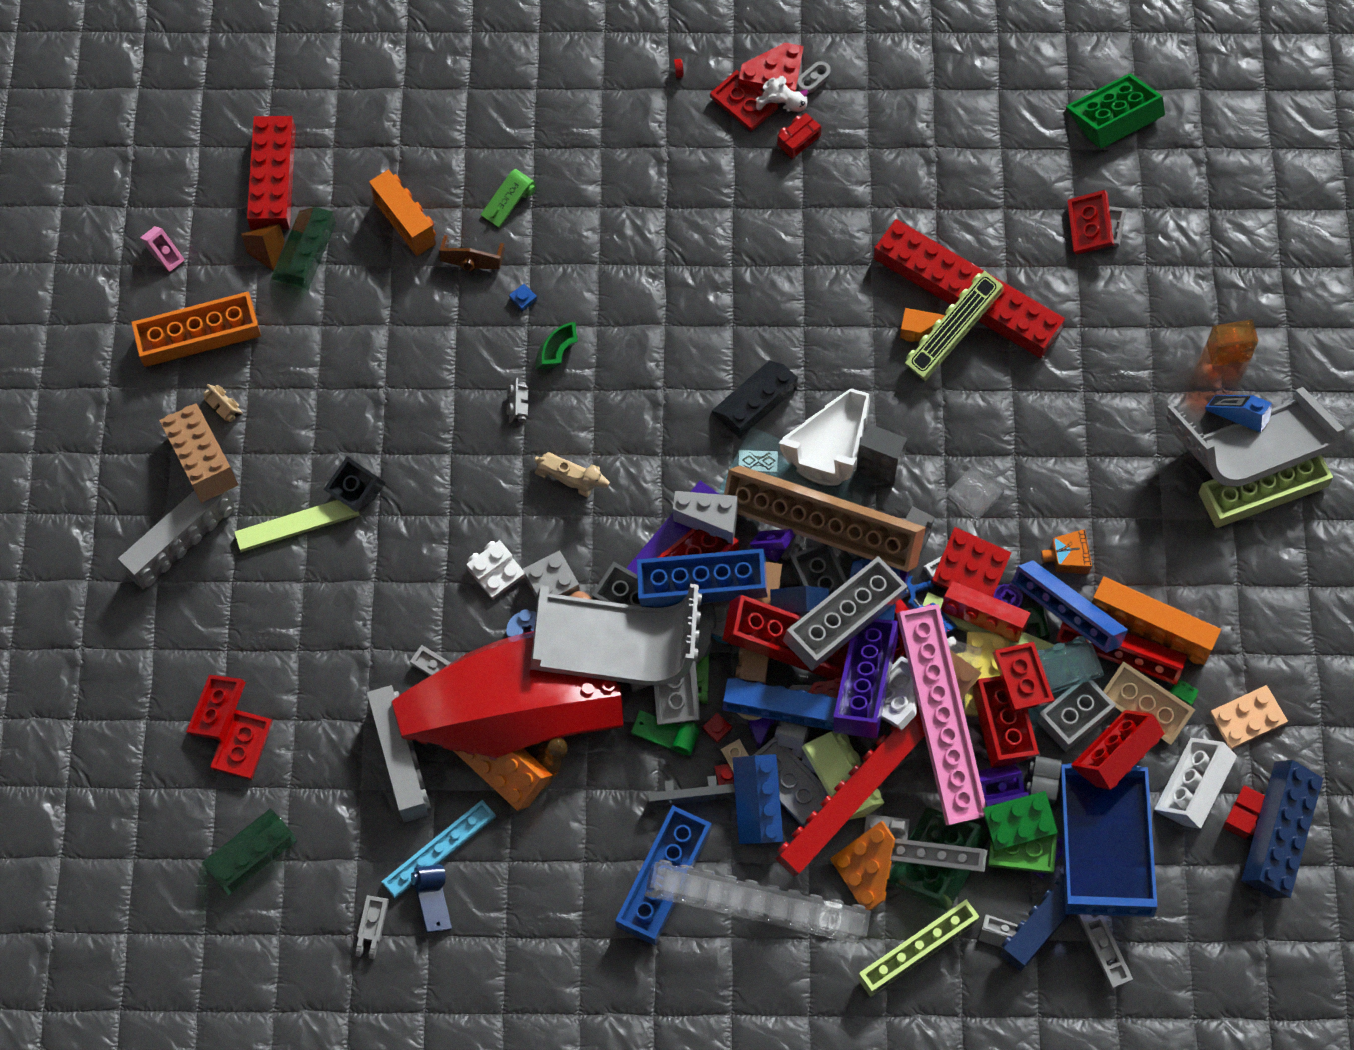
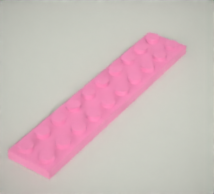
(942, 714)

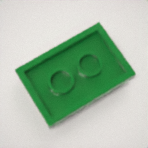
(1019, 820)

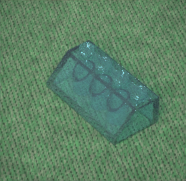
(1070, 663)

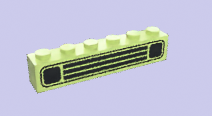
(954, 326)
(918, 948)

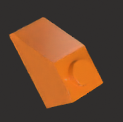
(917, 324)

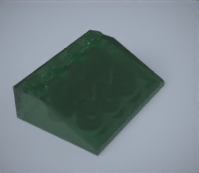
(933, 883)

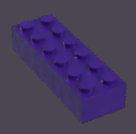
(866, 679)

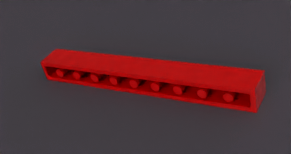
(849, 795)

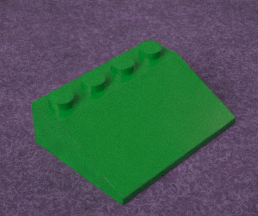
(1117, 110)

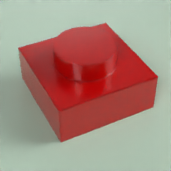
(717, 728)
(724, 774)

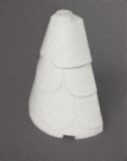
(829, 441)

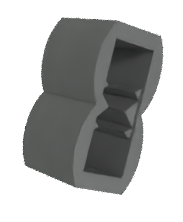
(1045, 777)

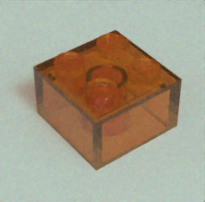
(1232, 342)

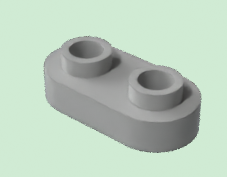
(812, 77)

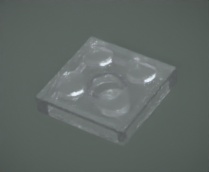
(975, 492)

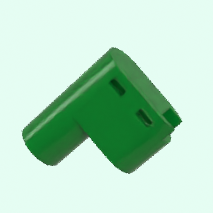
(1184, 692)

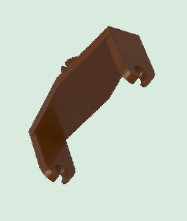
(470, 257)

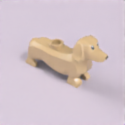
(571, 474)

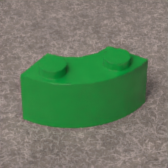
(553, 346)

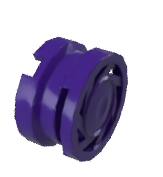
(1010, 594)

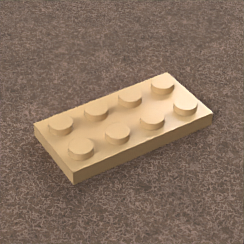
(1138, 693)

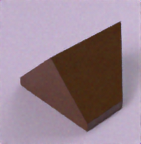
(265, 244)

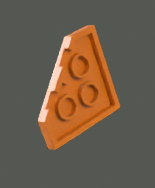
(867, 865)

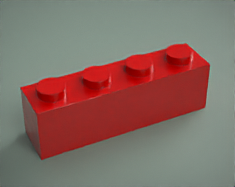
(985, 611)

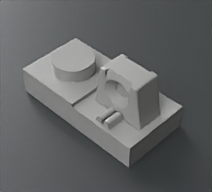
(898, 826)

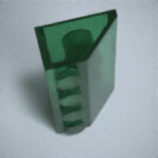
(305, 247)
(249, 851)

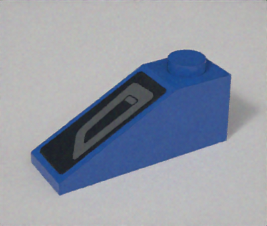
(1242, 409)

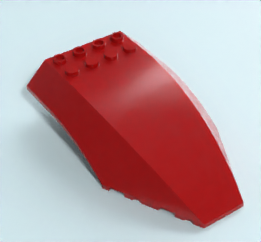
(499, 705)

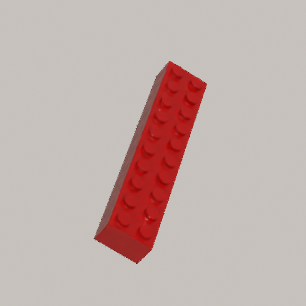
(948, 274)

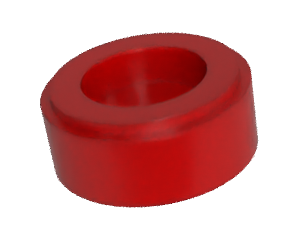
(678, 66)

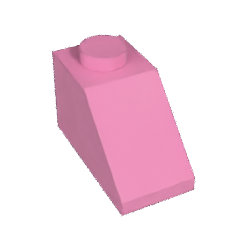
(162, 248)

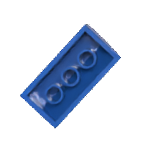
(757, 799)

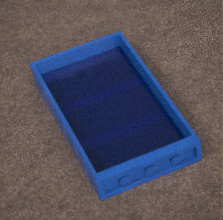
(1107, 845)

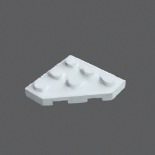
(900, 697)

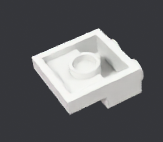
(495, 569)

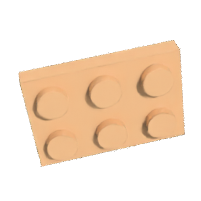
(1248, 717)

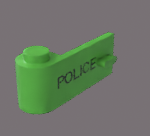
(507, 196)

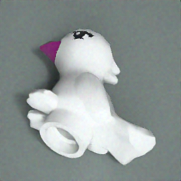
(778, 92)

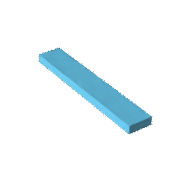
(440, 847)

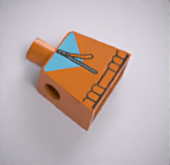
(1069, 553)

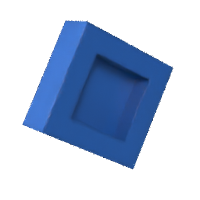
(523, 297)

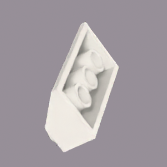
(1196, 782)

